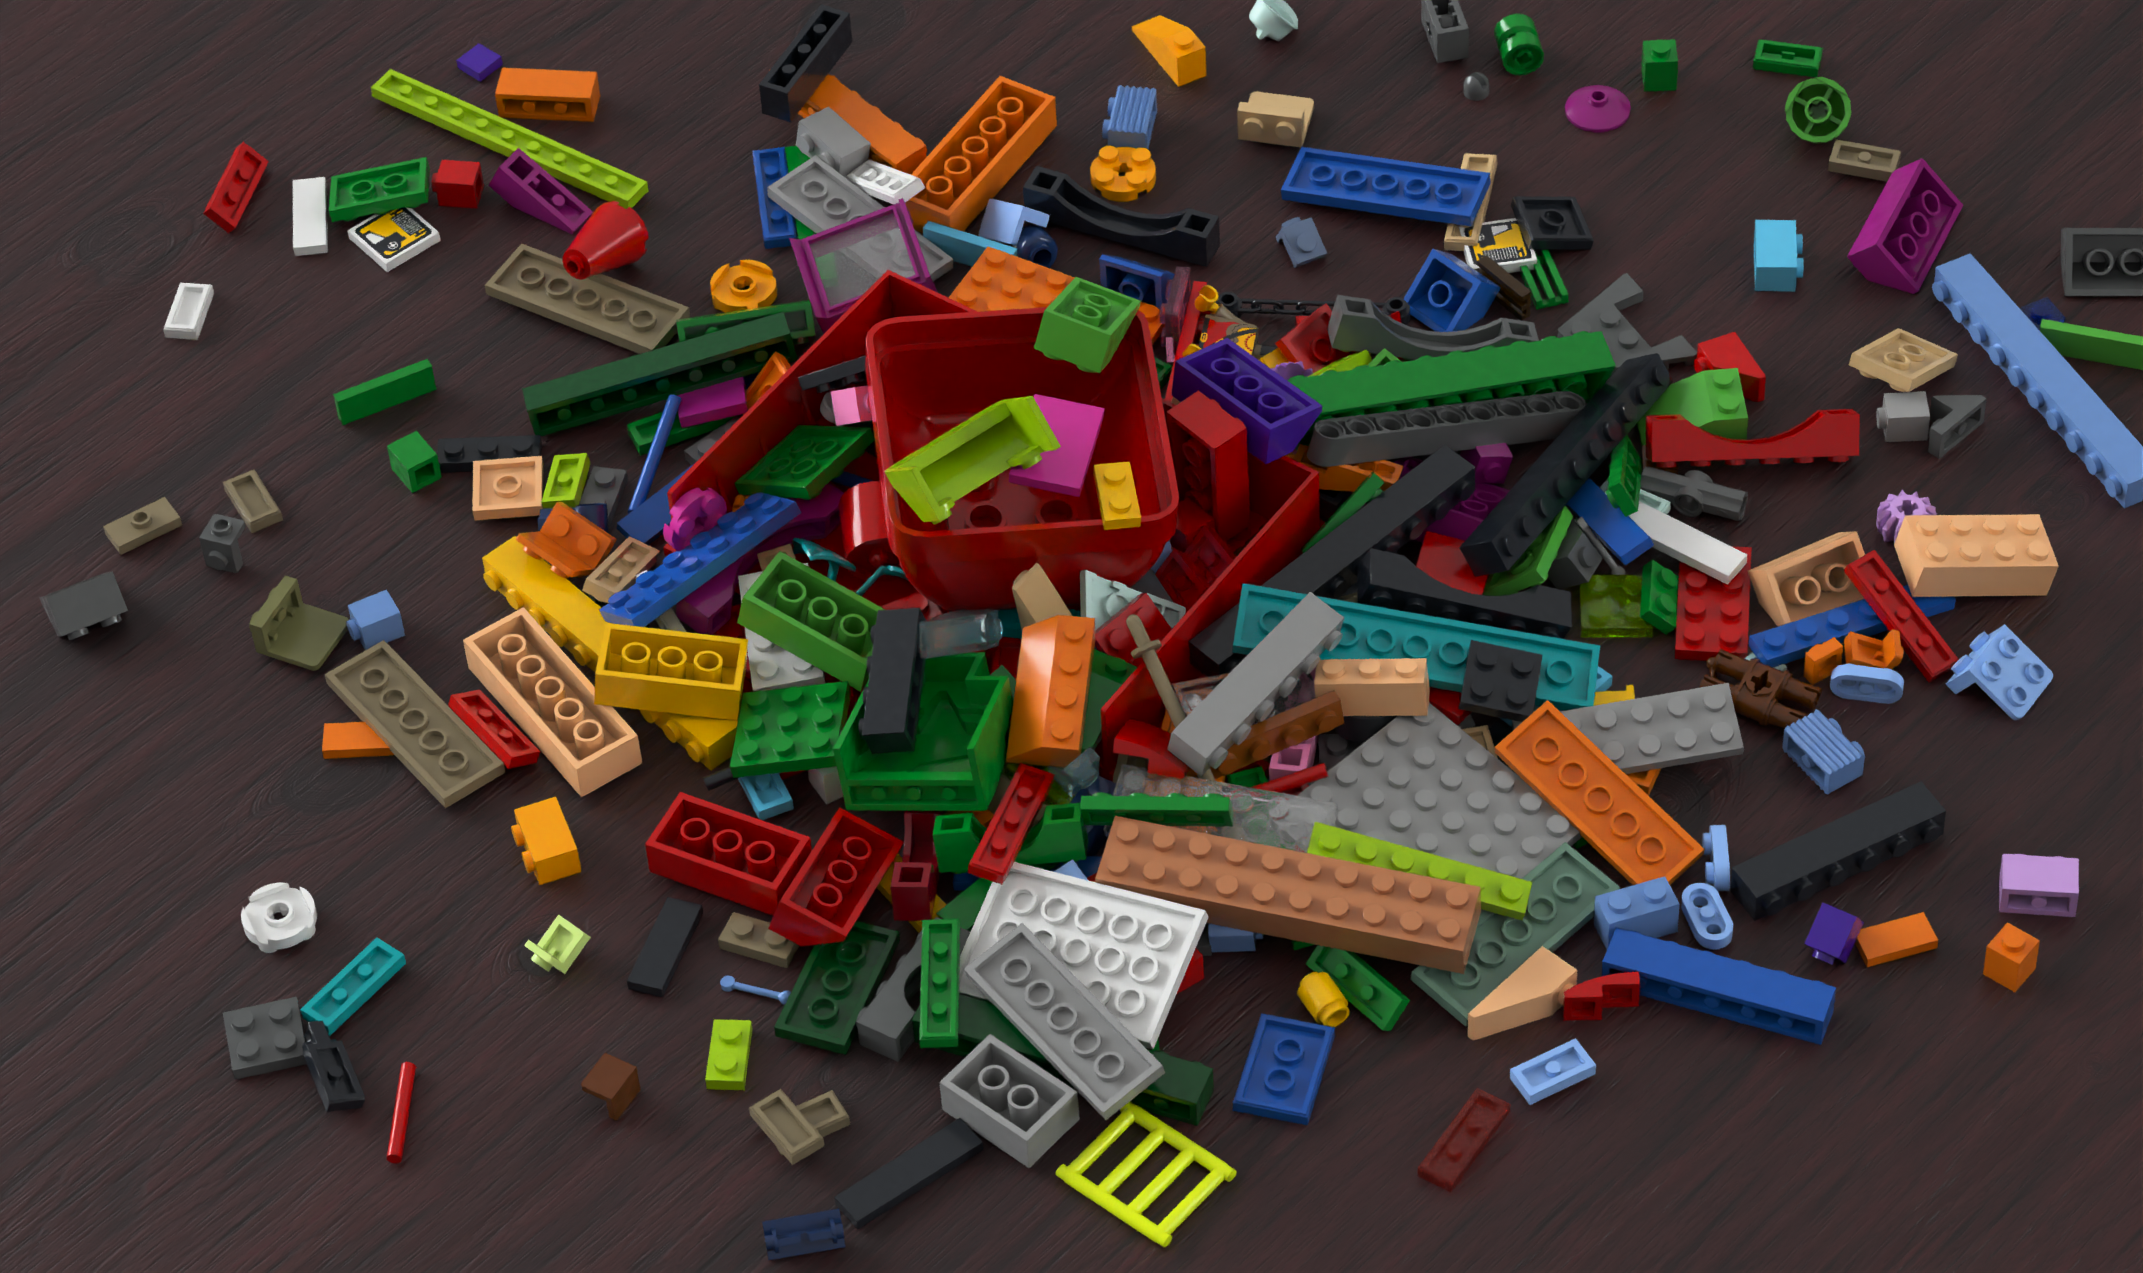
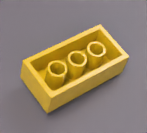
(671, 671)

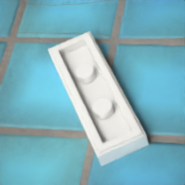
(310, 216)

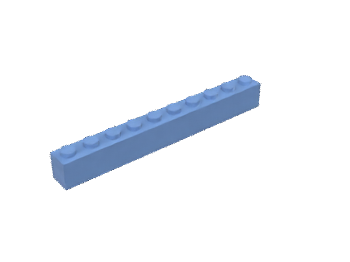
(2043, 377)

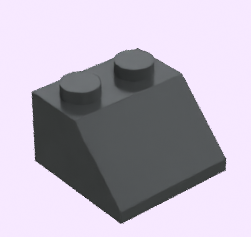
(85, 604)

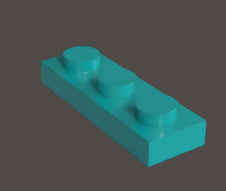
(354, 985)

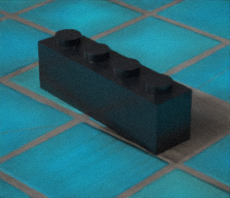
(805, 63)
(894, 682)

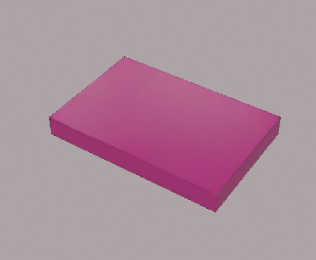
(1077, 431)

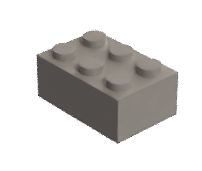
(1009, 1100)

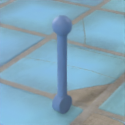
(728, 984)

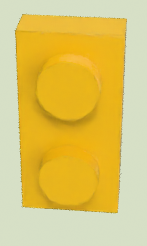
(1117, 495)

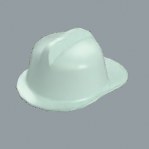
(1273, 19)

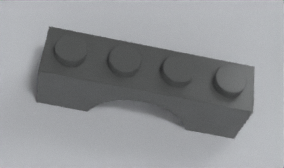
(887, 1021)

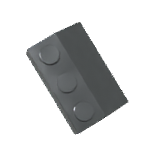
(2102, 261)

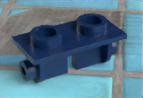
(803, 1234)

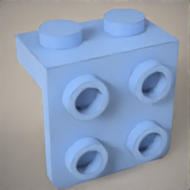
(2003, 671)

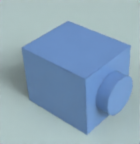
(375, 620)

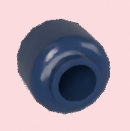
(1036, 246)

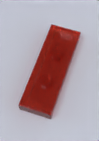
(1463, 1140)

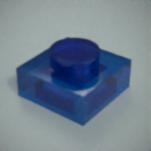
(2042, 310)

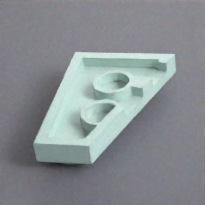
(1105, 598)

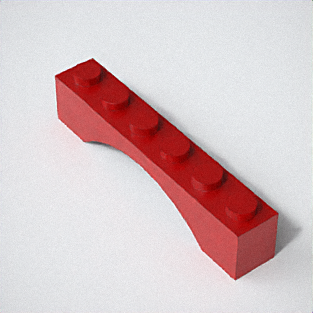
(1821, 435)

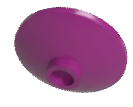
(1597, 108)

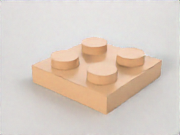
(507, 488)

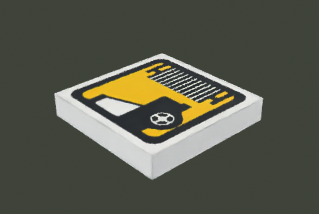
(394, 237)
(1502, 243)

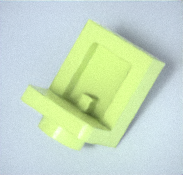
(558, 945)

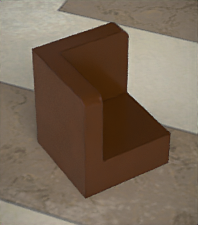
(614, 1083)

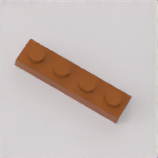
(1284, 731)

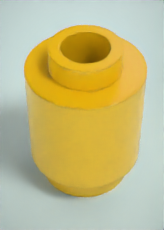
(1323, 999)

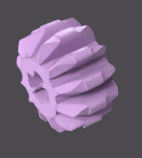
(1893, 510)

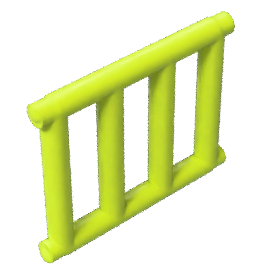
(1132, 1213)

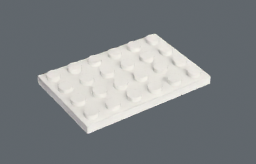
(1113, 940)

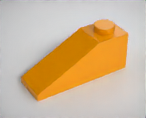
(1174, 48)

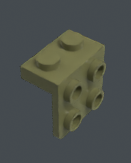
(295, 630)

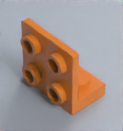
(568, 543)

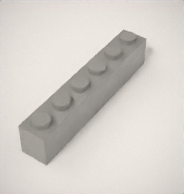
(1256, 684)

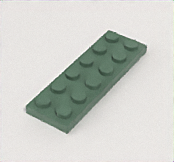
(1556, 909)

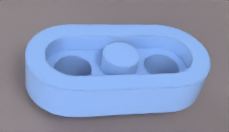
(1867, 683)
(1718, 869)
(1710, 918)

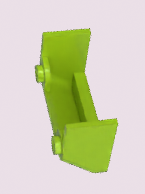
(971, 455)

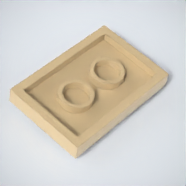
(1902, 360)

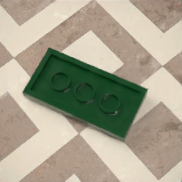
(835, 988)

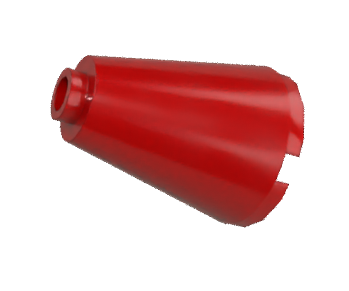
(606, 242)

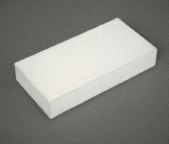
(188, 311)

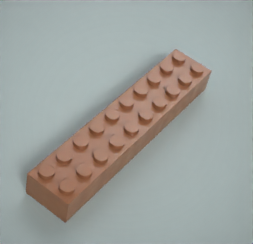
(1296, 894)

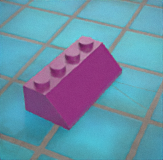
(1905, 228)

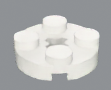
(281, 933)

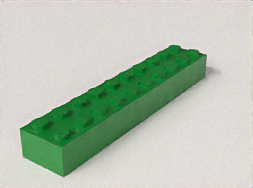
(1521, 369)

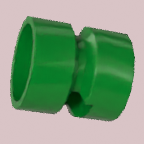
(1518, 44)

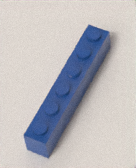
(1723, 986)

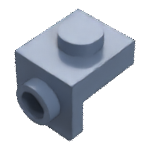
(1301, 241)

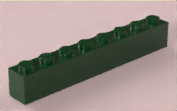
(657, 374)
(1177, 1094)

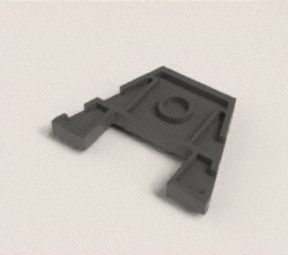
(1621, 337)

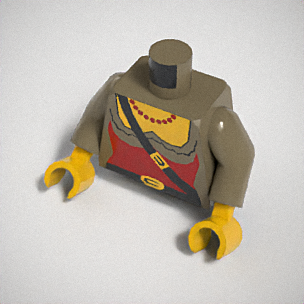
(1223, 325)

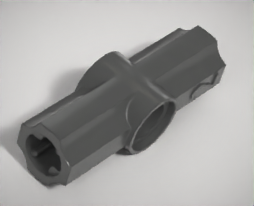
(1694, 493)

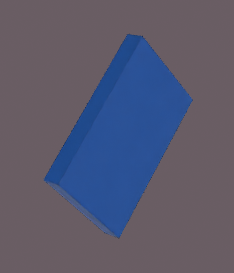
(1284, 1069)

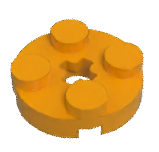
(1113, 160)
(749, 273)

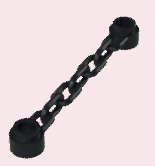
(1234, 305)

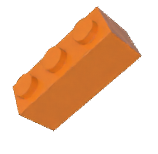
(547, 94)

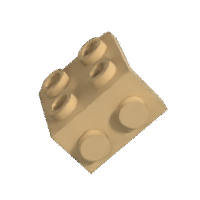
(1274, 119)

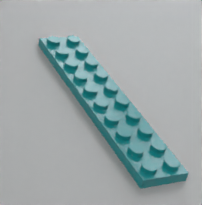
(1375, 632)

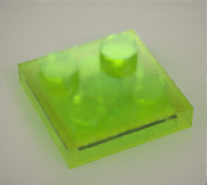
(1612, 607)

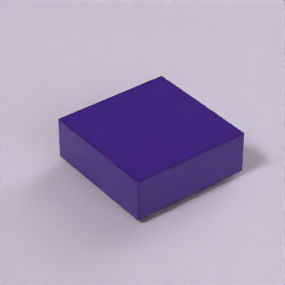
(479, 62)

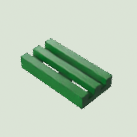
(1787, 58)
(1554, 275)

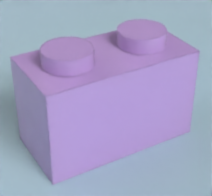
(2039, 885)

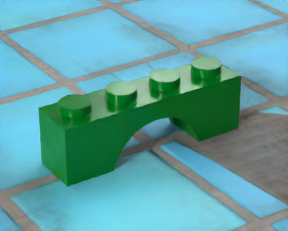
(1055, 838)

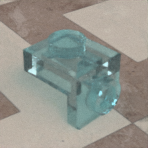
(1078, 773)

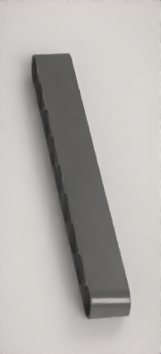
(1429, 428)

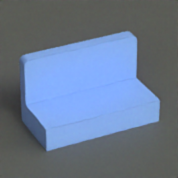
(1005, 221)

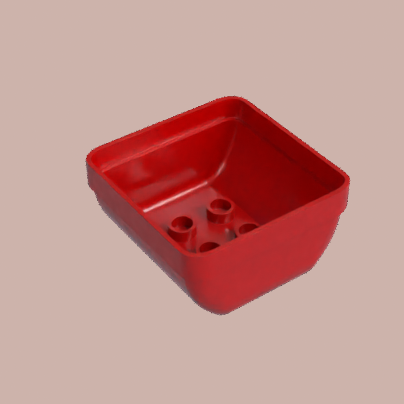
(943, 370)

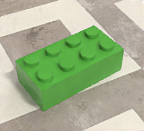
(812, 618)

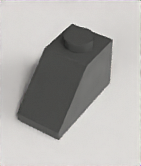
(1575, 559)

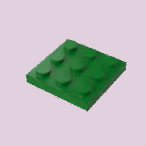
(805, 461)
(789, 729)

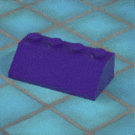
(1247, 389)

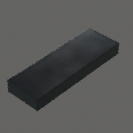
(665, 947)

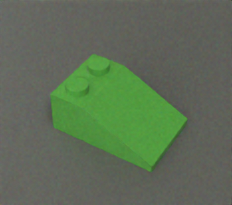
(1085, 325)
(1707, 400)

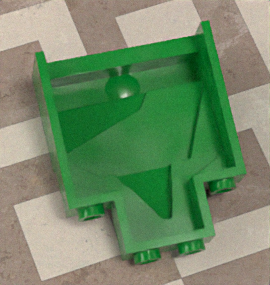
(956, 744)

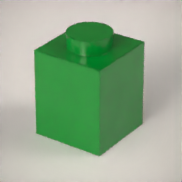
(1659, 65)
(414, 461)

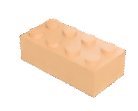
(1975, 555)

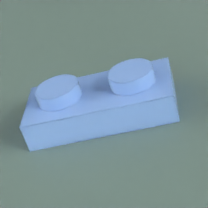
(1552, 1071)

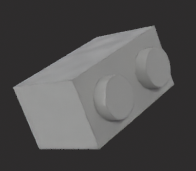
(832, 141)

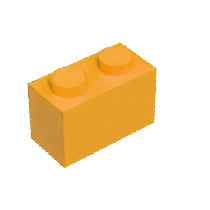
(547, 841)

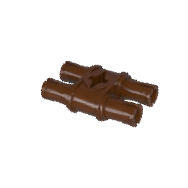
(1763, 689)

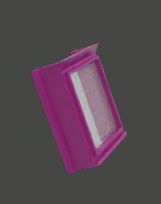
(852, 256)

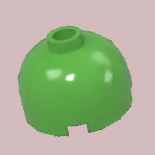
(1818, 110)

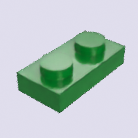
(1659, 597)

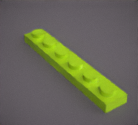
(1499, 891)

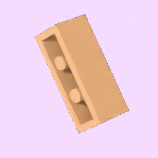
(1376, 685)

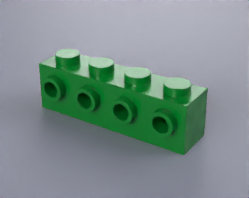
(797, 315)

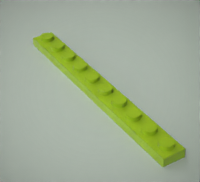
(507, 136)

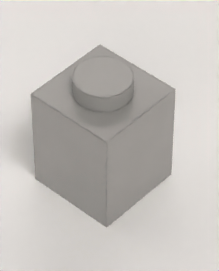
(1904, 416)

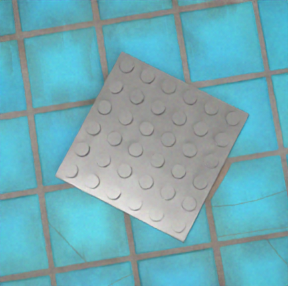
(1444, 795)

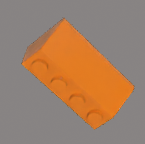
(1052, 691)

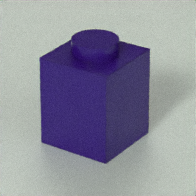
(1833, 934)

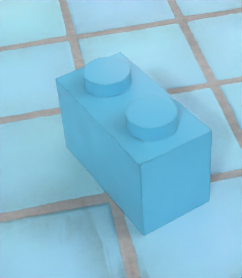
(1776, 255)

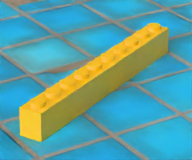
(578, 626)

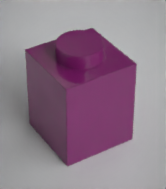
(1490, 462)

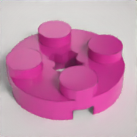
(695, 504)

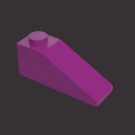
(537, 193)

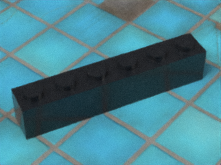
(1837, 851)

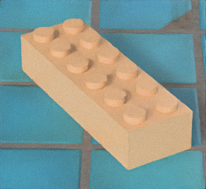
(552, 702)

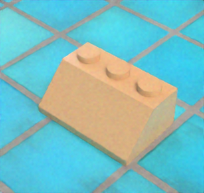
(1808, 579)

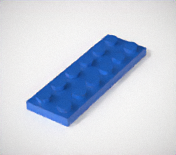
(1386, 186)
(699, 561)

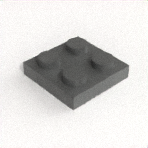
(265, 1037)

